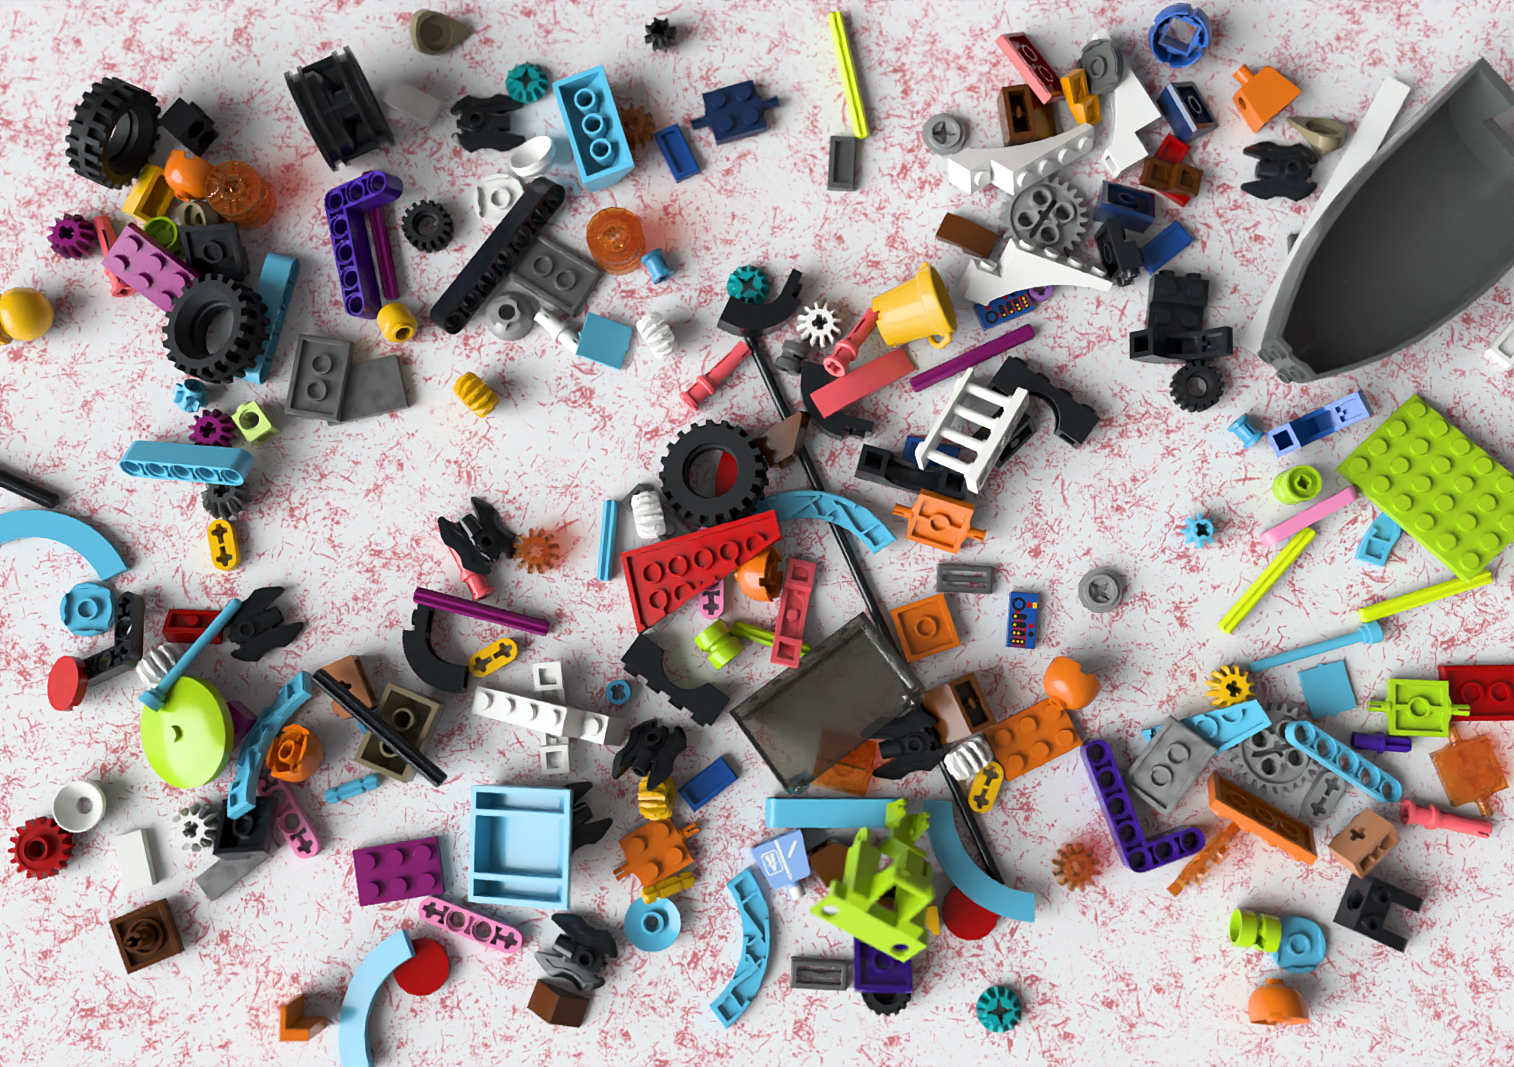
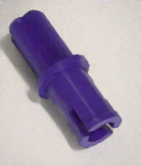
(1380, 742)

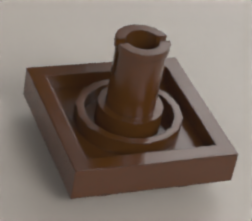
(146, 936)

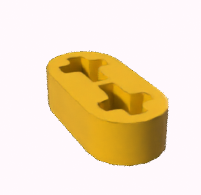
(218, 547)
(497, 663)
(991, 790)

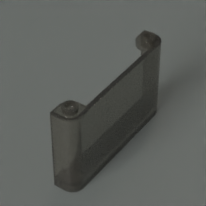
(828, 704)

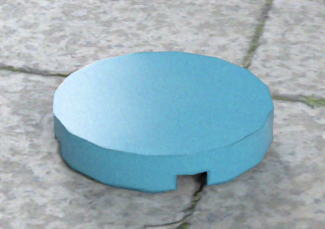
(88, 609)
(1300, 945)

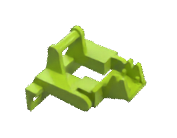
(864, 885)

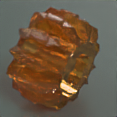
(640, 121)
(538, 541)
(1084, 862)

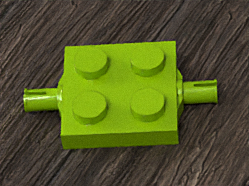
(1417, 707)

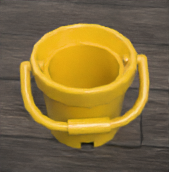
(916, 310)

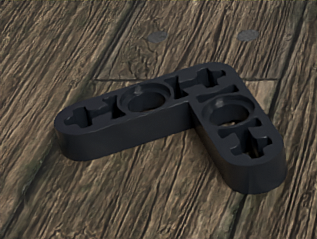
(128, 613)

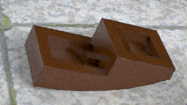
(1170, 178)
(967, 235)

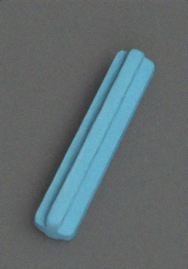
(607, 540)

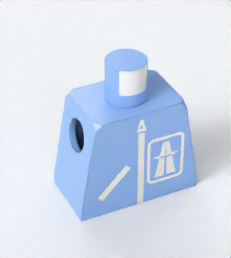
(784, 861)

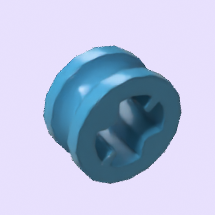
(627, 690)

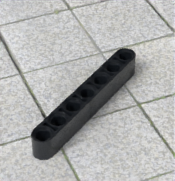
(497, 255)

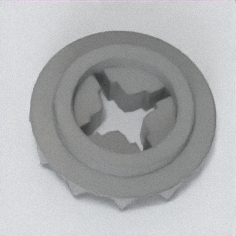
(953, 128)
(1112, 591)

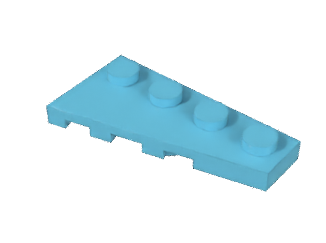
(1224, 725)

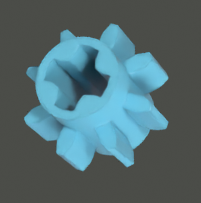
(191, 395)
(1206, 531)

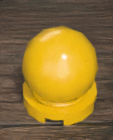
(24, 315)

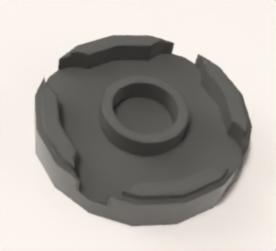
(1102, 66)

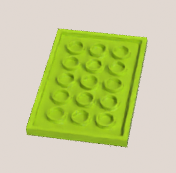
(1436, 487)

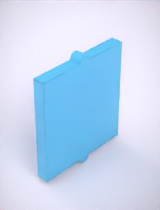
(603, 341)
(1327, 689)

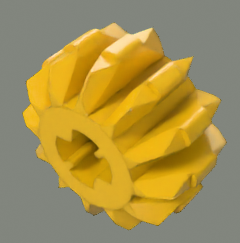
(475, 394)
(1236, 680)
(658, 802)

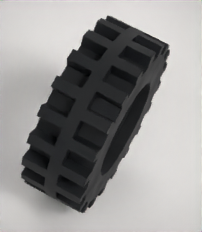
(136, 125)
(190, 324)
(734, 503)

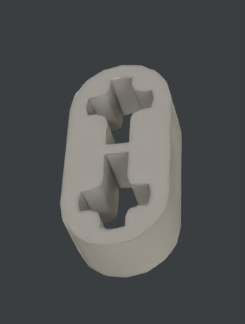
(1317, 792)

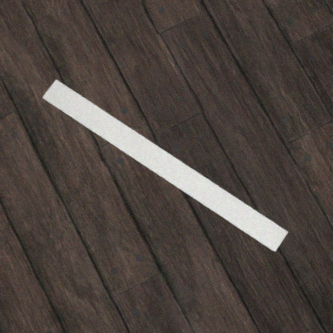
(1360, 150)

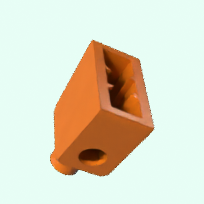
(1262, 95)

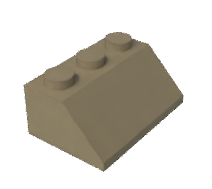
(413, 717)

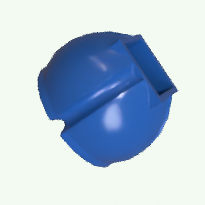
(1175, 51)

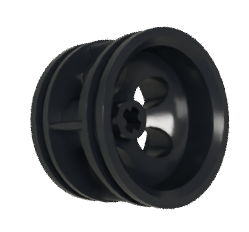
(339, 108)

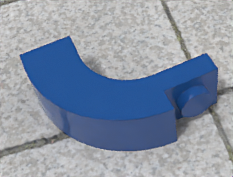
(1319, 423)

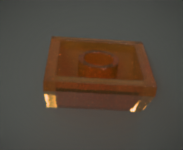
(852, 772)

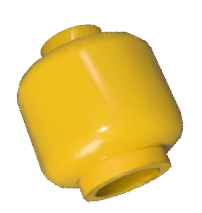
(397, 322)

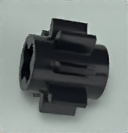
(657, 27)

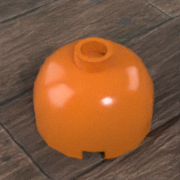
(187, 175)
(760, 577)
(1068, 685)
(295, 754)
(1277, 1004)

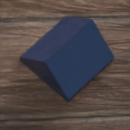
(1186, 111)
(1131, 206)

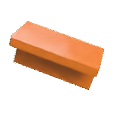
(296, 1026)

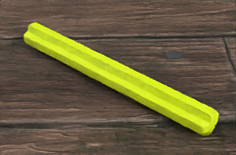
(848, 75)
(1266, 580)
(1423, 597)

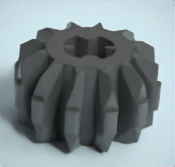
(225, 500)

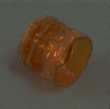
(250, 205)
(624, 253)

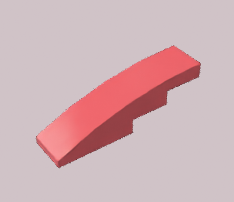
(862, 382)

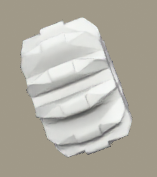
(829, 329)
(657, 335)
(648, 514)
(159, 663)
(968, 758)
(187, 823)

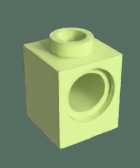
(265, 428)

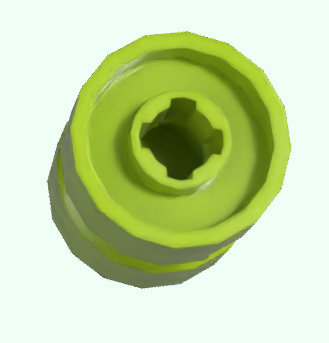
(166, 233)
(1297, 485)
(719, 644)
(1261, 930)

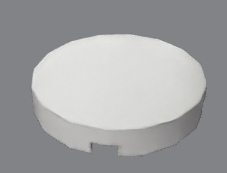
(496, 197)

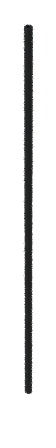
(874, 610)

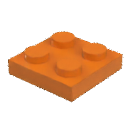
(925, 627)

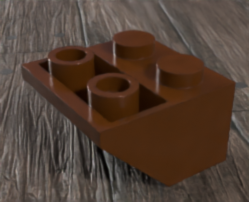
(1024, 116)
(958, 708)
(830, 859)

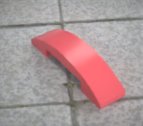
(792, 613)

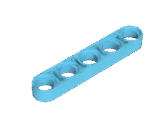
(1331, 759)

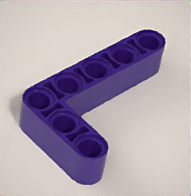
(350, 241)
(1127, 815)

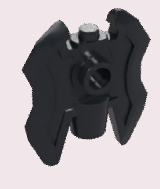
(485, 123)
(1282, 171)
(478, 539)
(254, 626)
(908, 746)
(648, 750)
(583, 833)
(581, 952)

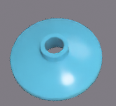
(649, 937)

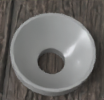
(516, 327)

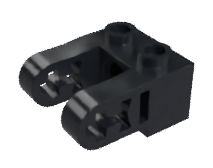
(1367, 905)

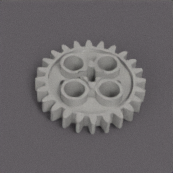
(1062, 231)
(1281, 772)

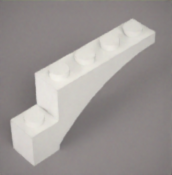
(1130, 116)
(1020, 165)
(1028, 267)
(549, 716)

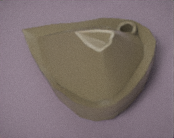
(435, 32)
(1321, 133)
(197, 213)

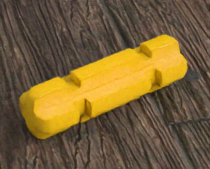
(667, 887)

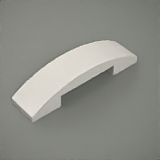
(551, 688)

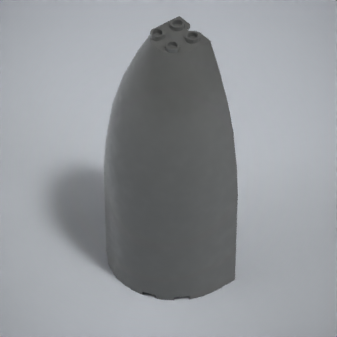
(1410, 232)

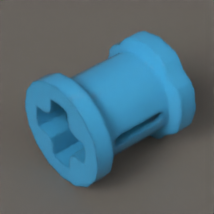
(657, 266)
(1246, 430)

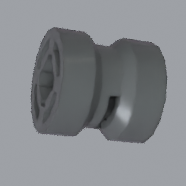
(791, 357)

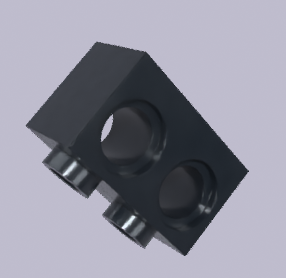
(189, 126)

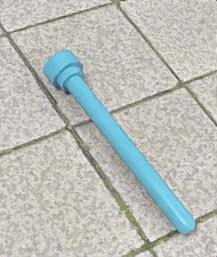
(1367, 633)
(155, 696)

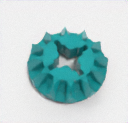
(535, 89)
(746, 273)
(988, 1001)

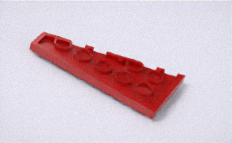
(681, 568)

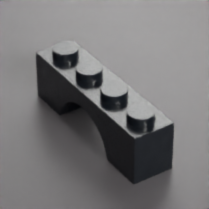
(1072, 419)
(889, 470)
(646, 659)

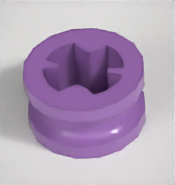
(1040, 298)

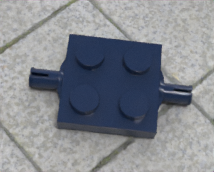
(734, 112)

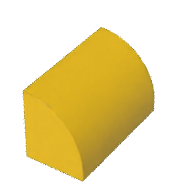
(149, 195)

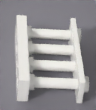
(989, 449)

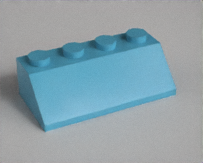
(594, 128)

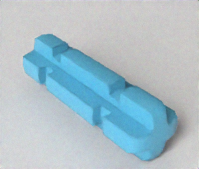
(352, 788)

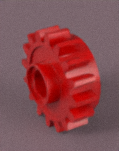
(28, 848)

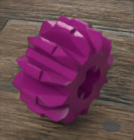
(72, 236)
(216, 422)

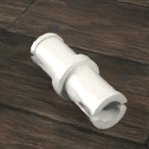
(558, 329)

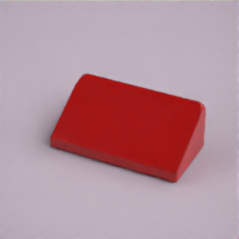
(189, 625)

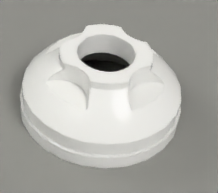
(533, 157)
(67, 810)

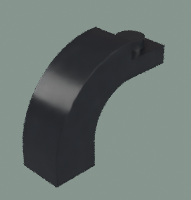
(761, 320)
(1180, 347)
(813, 378)
(425, 661)

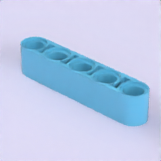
(276, 288)
(187, 462)
(827, 812)

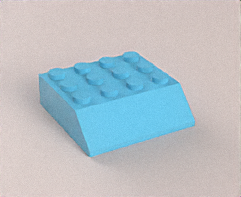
(520, 845)

